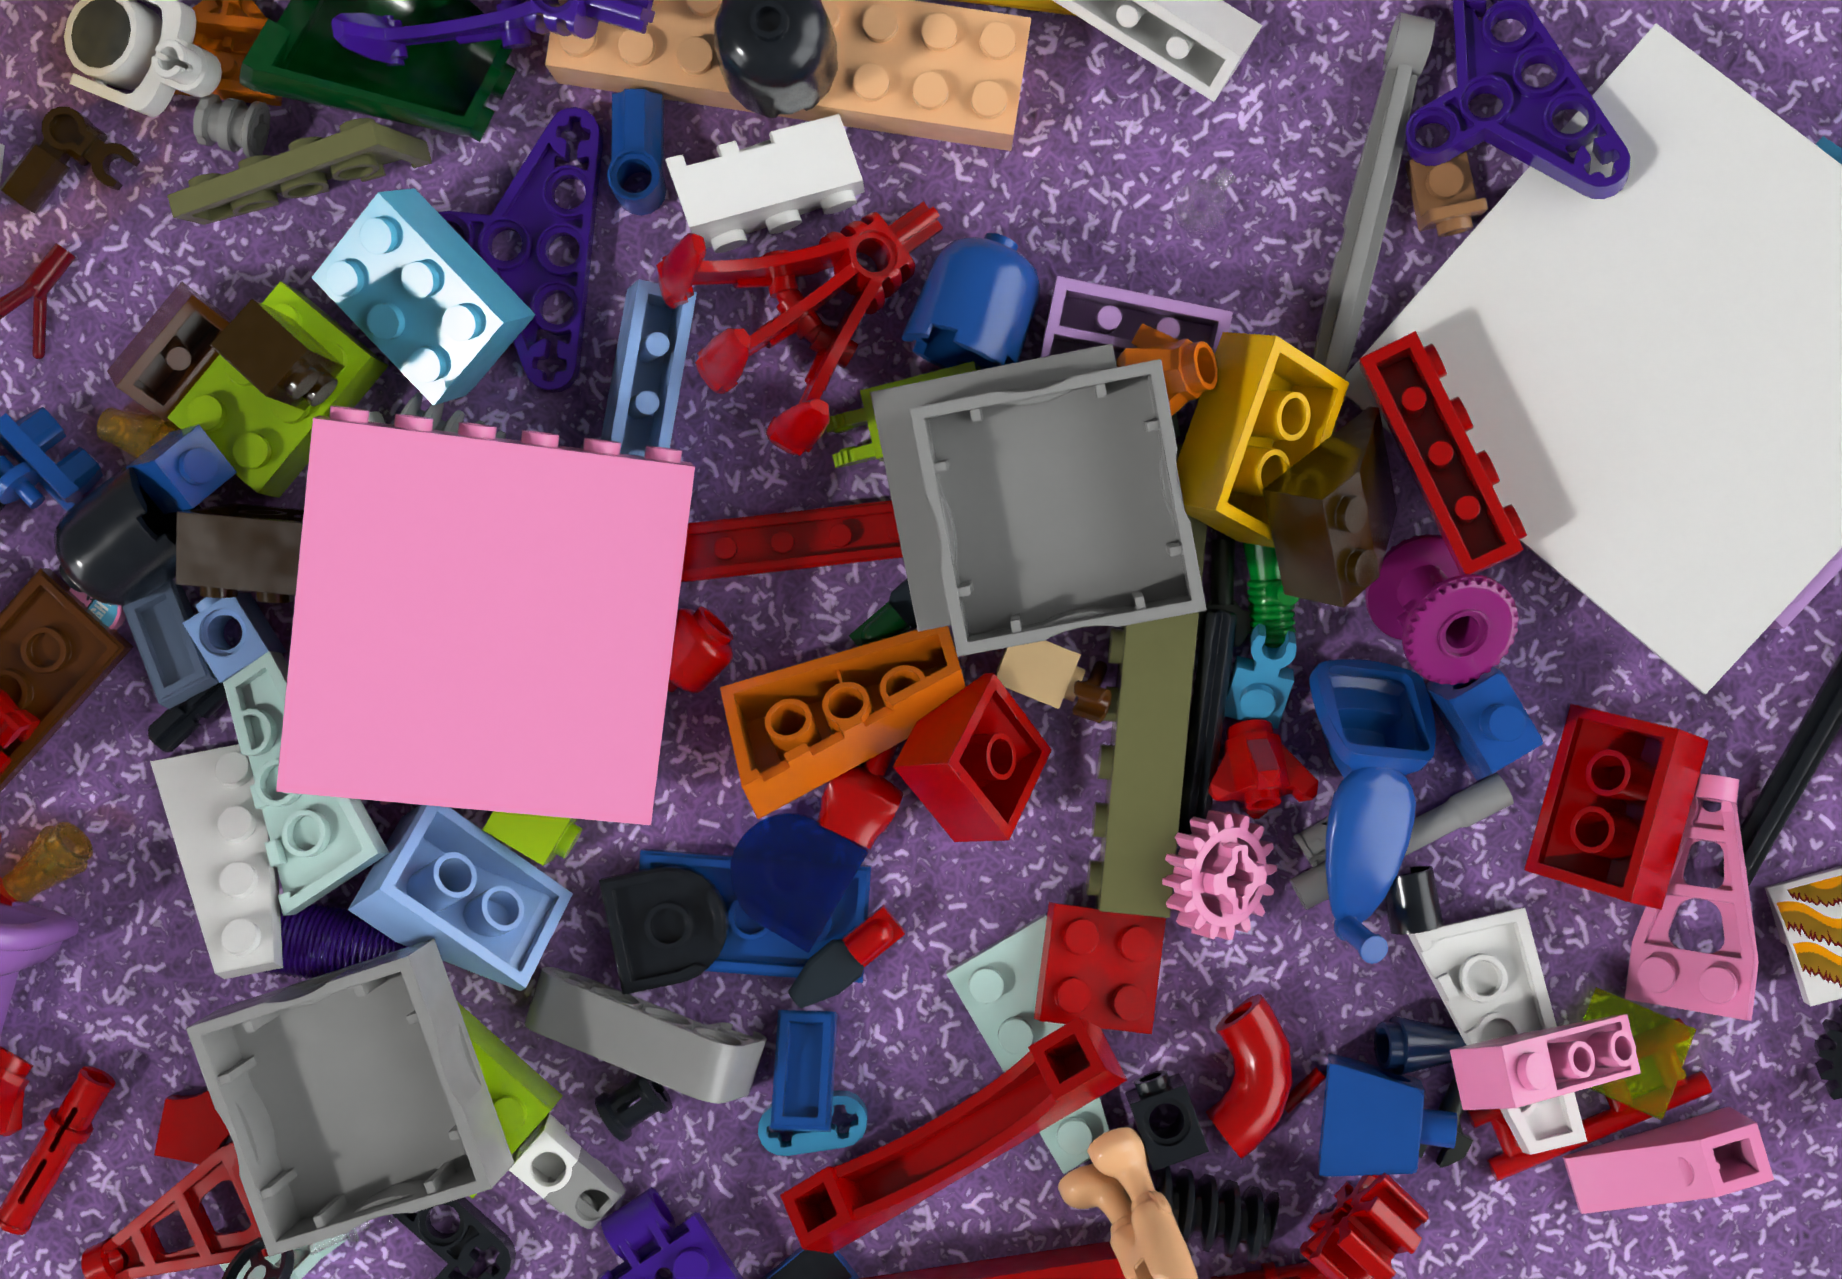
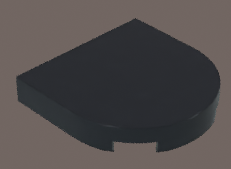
(663, 925)

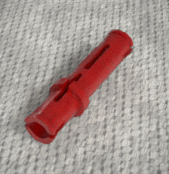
(64, 1131)

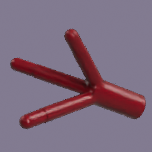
(38, 286)

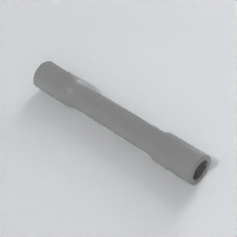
(1459, 811)

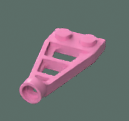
(1692, 980)

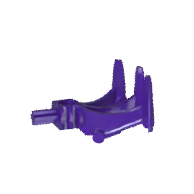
(386, 39)

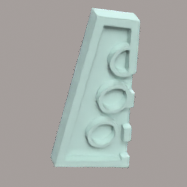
(1001, 997)

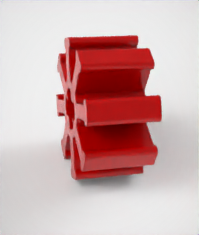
(1365, 1230)

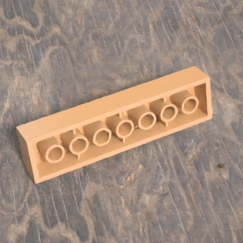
(898, 72)

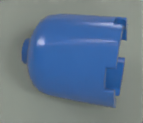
(975, 304)

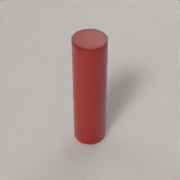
(1303, 1089)

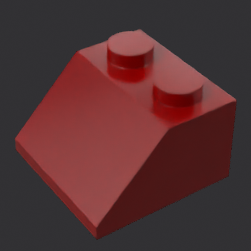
(974, 762)

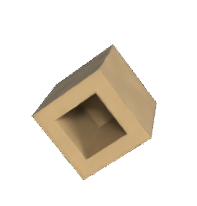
(1041, 672)

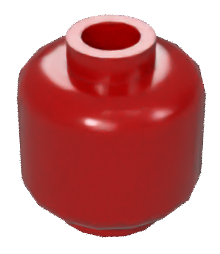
(699, 650)

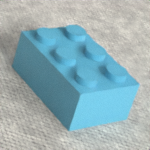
(422, 295)

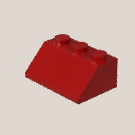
(1616, 805)

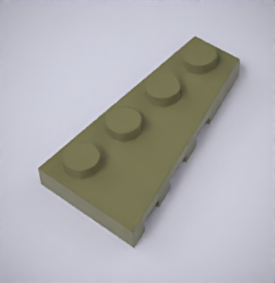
(301, 172)

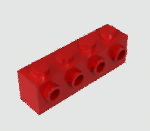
(1440, 455)

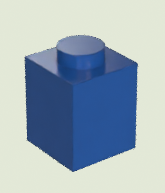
(182, 469)

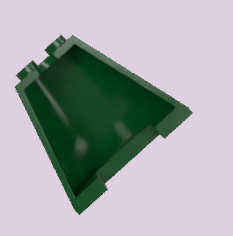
(437, 88)

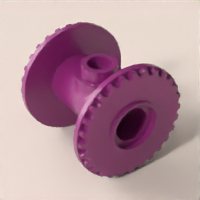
(1447, 621)

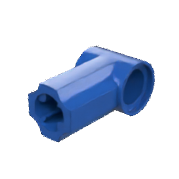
(638, 148)

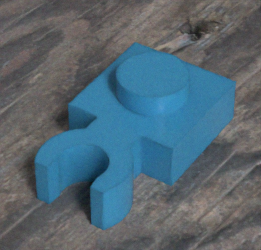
(1262, 684)

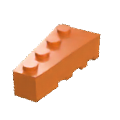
(834, 712)

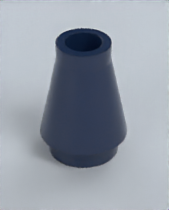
(1414, 1045)

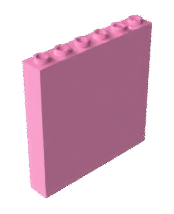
(483, 619)

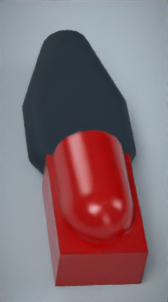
(844, 959)

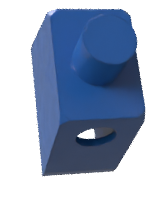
(1485, 722)
(1376, 1121)

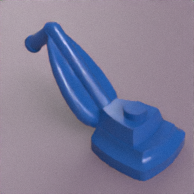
(1377, 732)

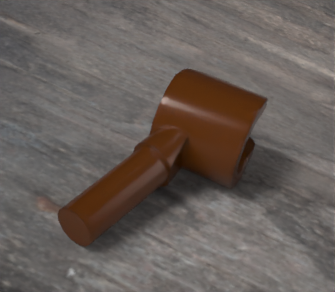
(1092, 698)

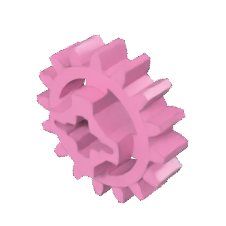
(1219, 874)

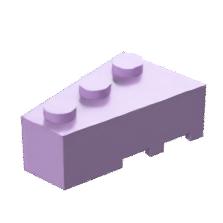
(1099, 315)

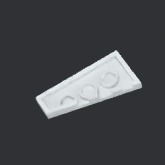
(224, 857)

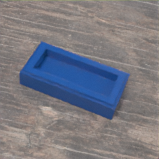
(804, 1071)

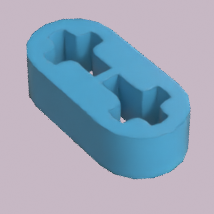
(809, 1142)

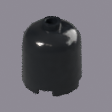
(776, 53)
(117, 542)

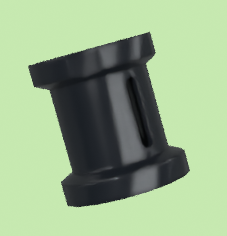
(614, 1109)

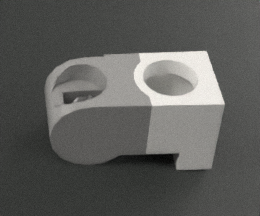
(566, 1174)

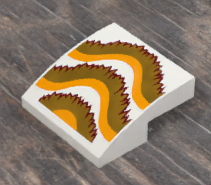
(1810, 926)

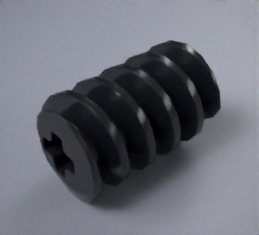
(1220, 1212)

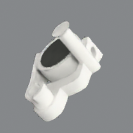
(133, 49)

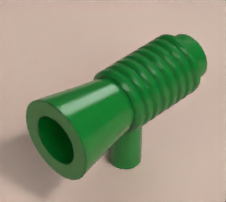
(1267, 598)

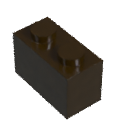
(278, 356)

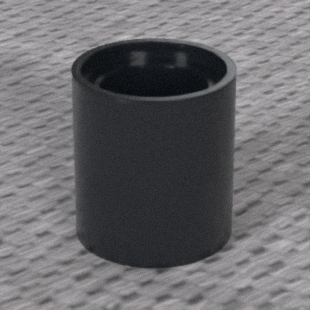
(1413, 902)

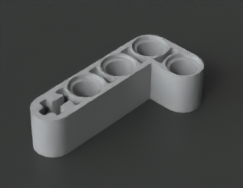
(645, 1038)

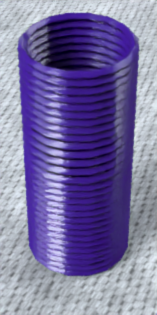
(312, 940)

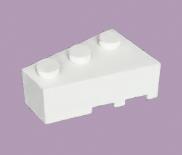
(768, 183)

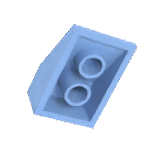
(466, 893)

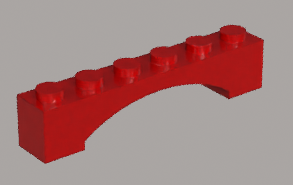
(1037, 1091)

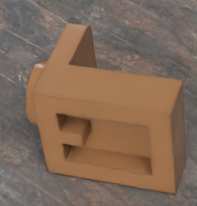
(1444, 196)

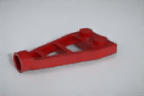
(137, 1248)

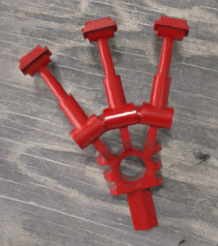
(726, 354)

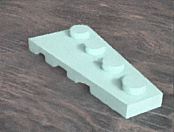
(312, 837)

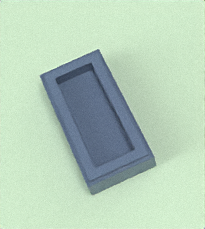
(166, 647)

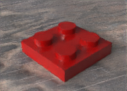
(1100, 968)

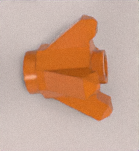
(1186, 365)

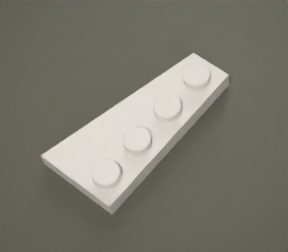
(1495, 990)

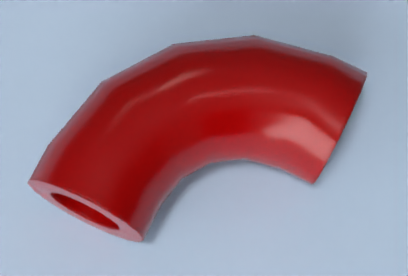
(1260, 1078)

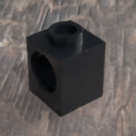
(1170, 1143)

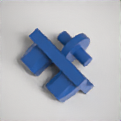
(27, 443)

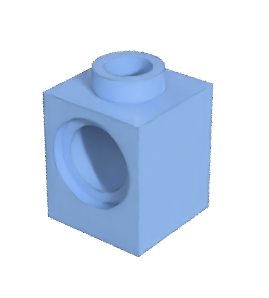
(208, 634)

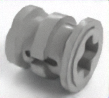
(232, 124)

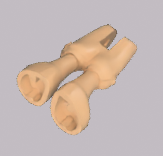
(1141, 1219)

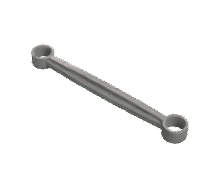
(1372, 194)

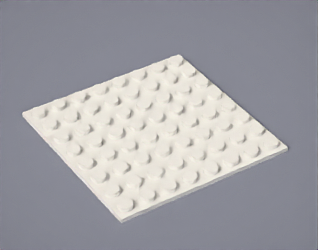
(1660, 361)

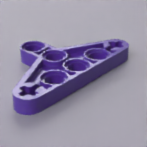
(1525, 121)
(533, 213)

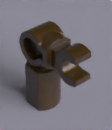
(44, 165)

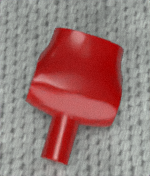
(861, 801)

